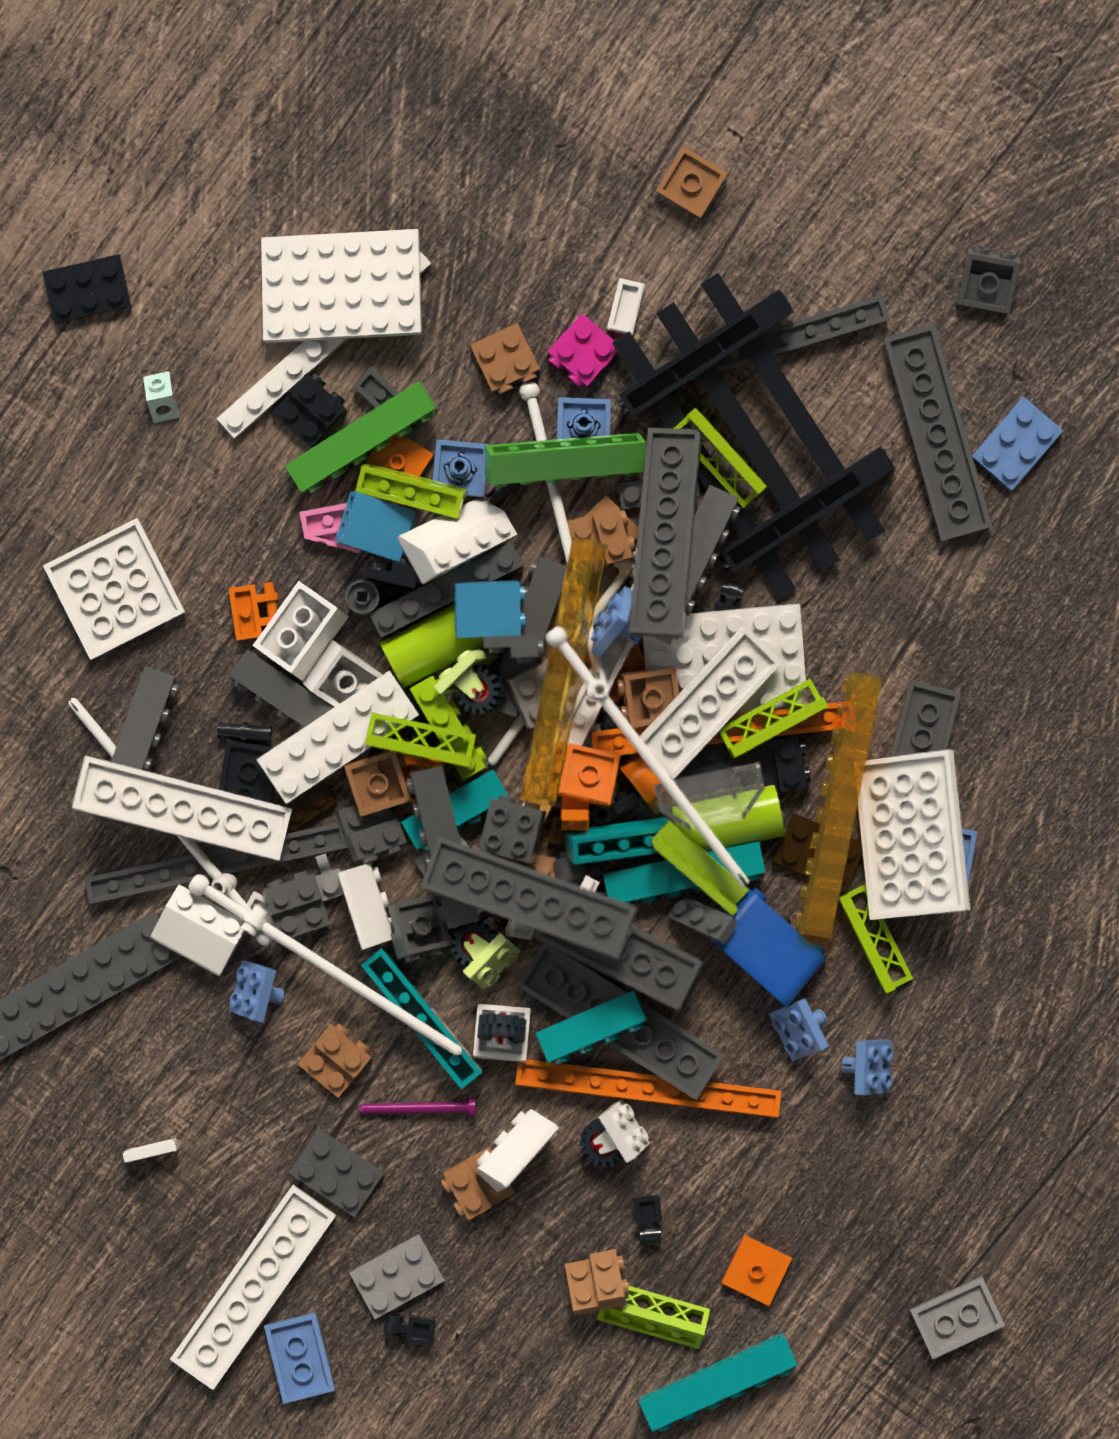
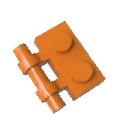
(246, 609)

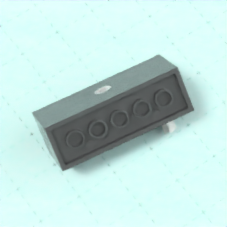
(644, 964)

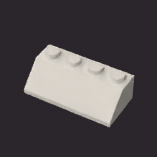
(453, 541)

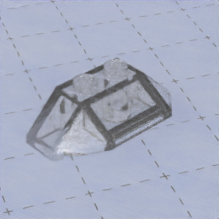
(716, 795)

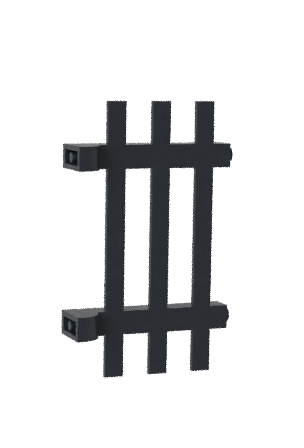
(698, 360)

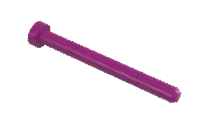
(429, 1107)

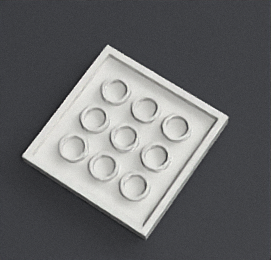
(114, 589)

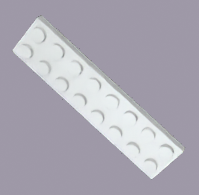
(181, 808)
(253, 1287)

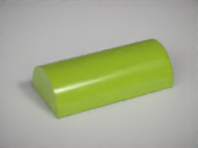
(427, 647)
(760, 824)

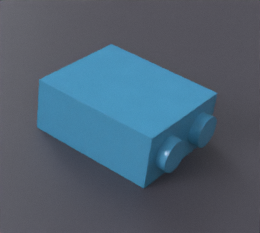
(374, 526)
(488, 609)

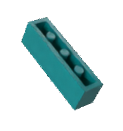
(466, 804)
(612, 841)
(592, 1026)

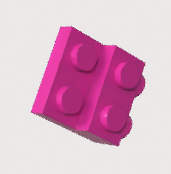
(582, 351)

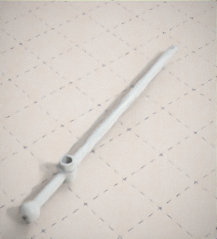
(530, 392)
(626, 570)
(557, 638)
(225, 882)
(256, 921)

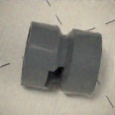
(363, 597)

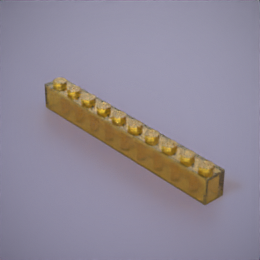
(561, 679)
(839, 804)

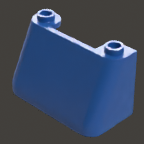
(771, 948)

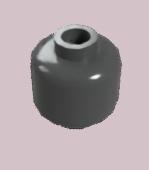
(568, 872)

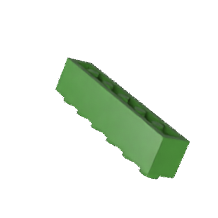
(361, 437)
(564, 459)

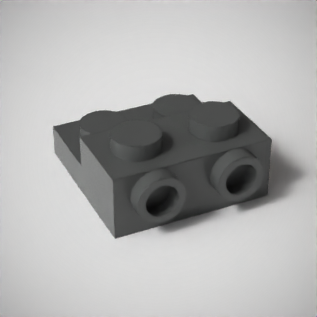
(989, 279)
(521, 646)
(370, 833)
(296, 905)
(418, 928)

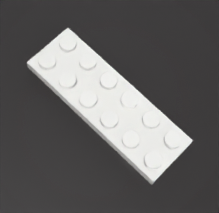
(709, 701)
(335, 737)

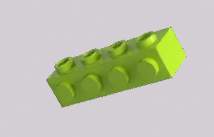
(445, 714)

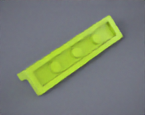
(730, 455)
(411, 490)
(776, 727)
(418, 749)
(699, 866)
(869, 947)
(657, 1324)

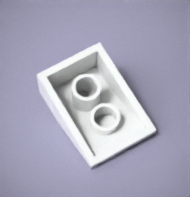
(339, 674)

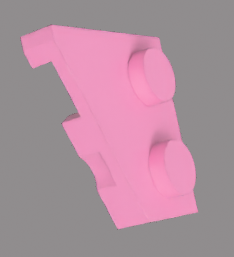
(323, 525)

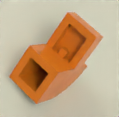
(642, 779)
(575, 815)

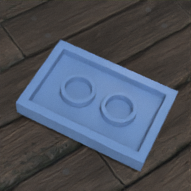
(1017, 443)
(299, 1357)

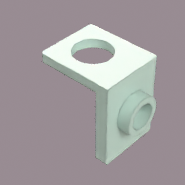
(159, 393)

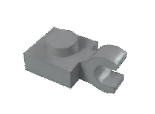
(328, 880)

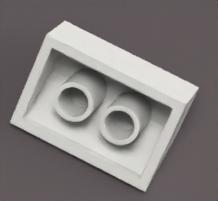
(300, 631)
(367, 904)
(198, 930)
(515, 1149)

